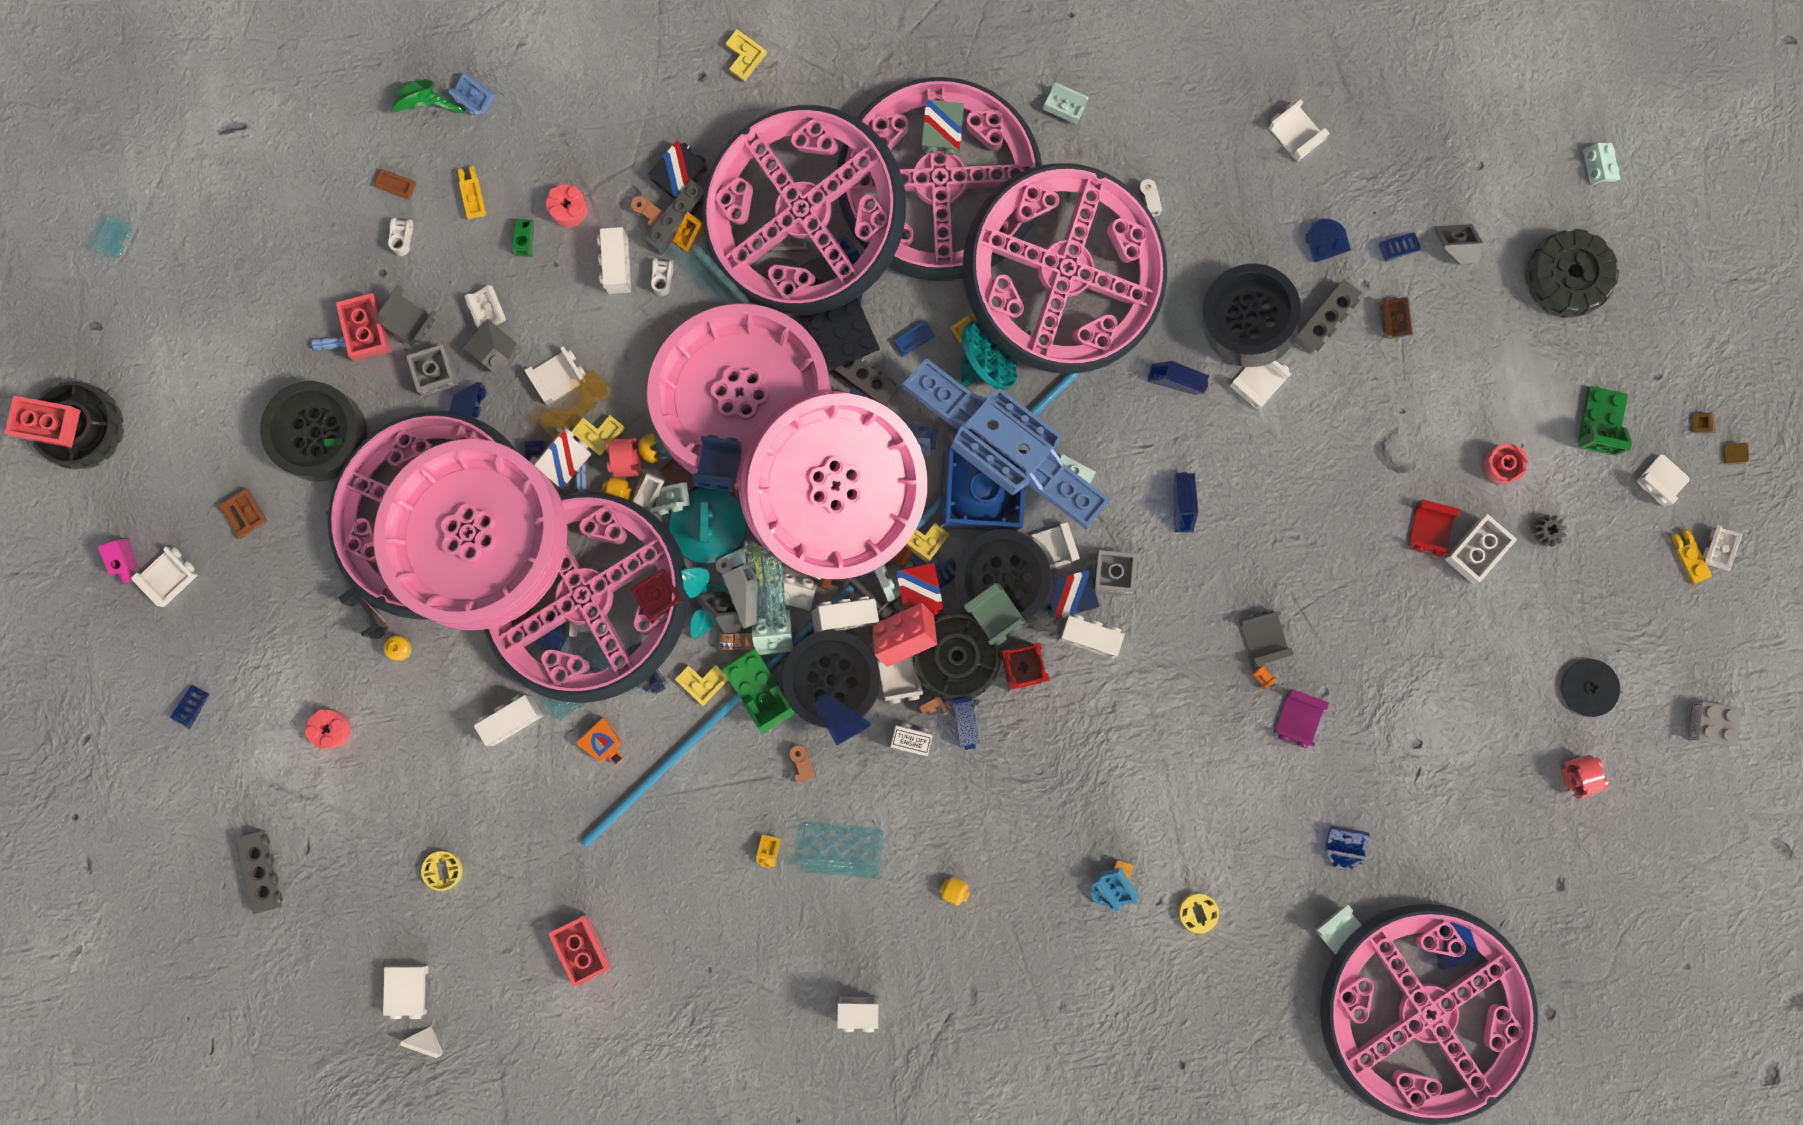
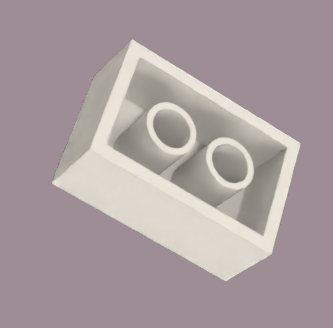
(614, 260)
(1480, 549)
(845, 614)
(1092, 636)
(508, 720)
(858, 1013)

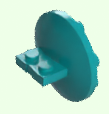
(985, 360)
(708, 526)

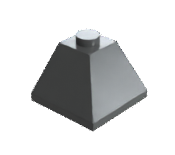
(1461, 242)
(490, 346)
(721, 611)

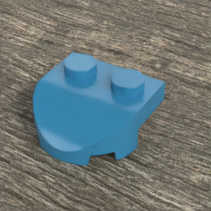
(1113, 889)

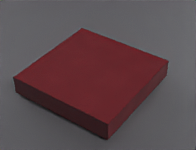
(655, 595)

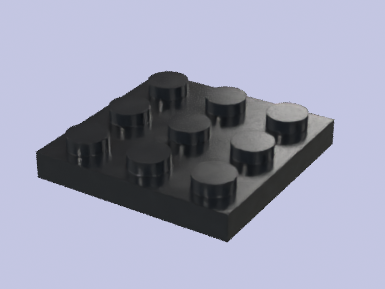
(842, 334)

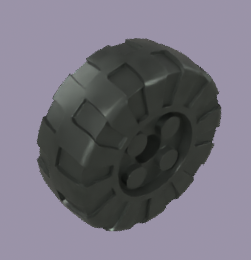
(1588, 262)
(97, 428)
(963, 678)

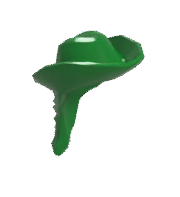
(420, 94)

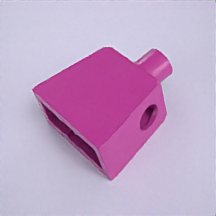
(118, 559)

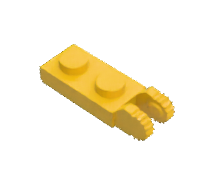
(471, 194)
(1691, 557)

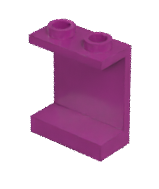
(1300, 718)

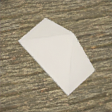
(647, 490)
(424, 1042)

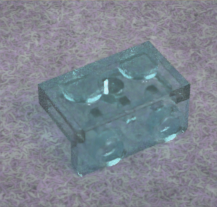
(112, 236)

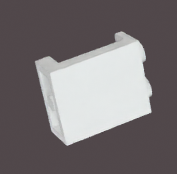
(1059, 544)
(165, 577)
(900, 681)
(404, 991)

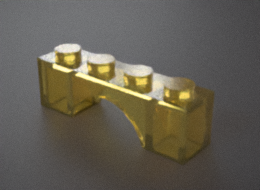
(593, 391)

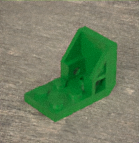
(1603, 421)
(758, 690)

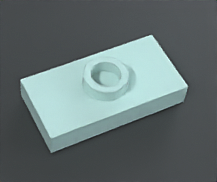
(1083, 471)

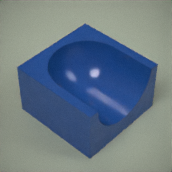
(974, 499)

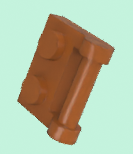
(248, 511)

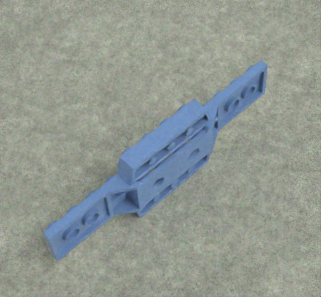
(1015, 427)

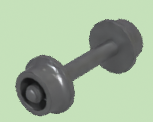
(884, 611)

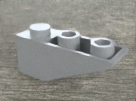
(743, 592)

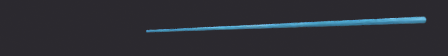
(772, 662)

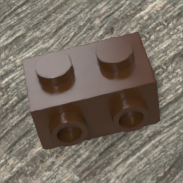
(1397, 317)

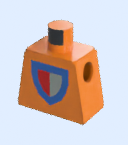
(602, 742)

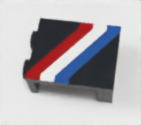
(677, 169)
(377, 630)

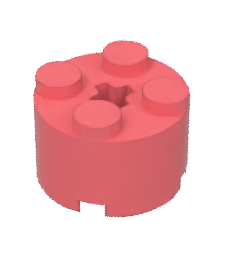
(559, 198)
(624, 457)
(1494, 464)
(317, 730)
(1584, 776)

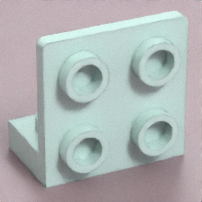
(888, 580)
(774, 639)
(1338, 928)

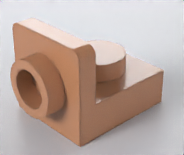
(930, 706)

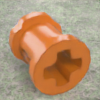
(1264, 676)

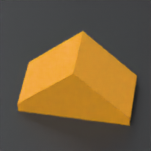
(688, 232)

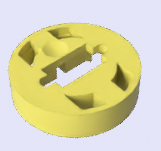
(433, 873)
(1188, 903)

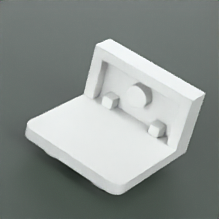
(1663, 480)

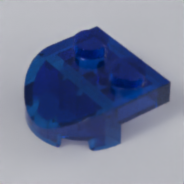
(1327, 239)
(1346, 847)

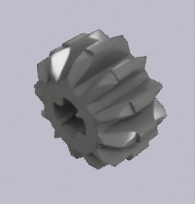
(1543, 534)

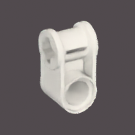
(400, 232)
(662, 273)

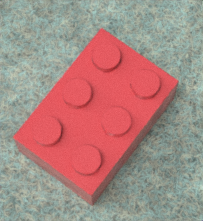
(361, 333)
(42, 421)
(904, 634)
(580, 950)

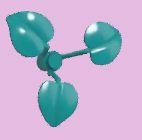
(695, 582)

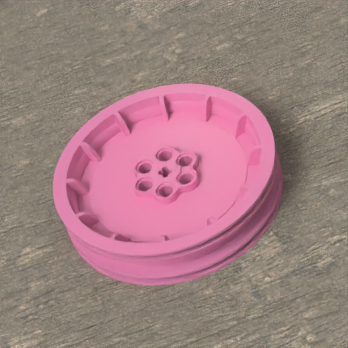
(703, 357)
(885, 483)
(417, 541)

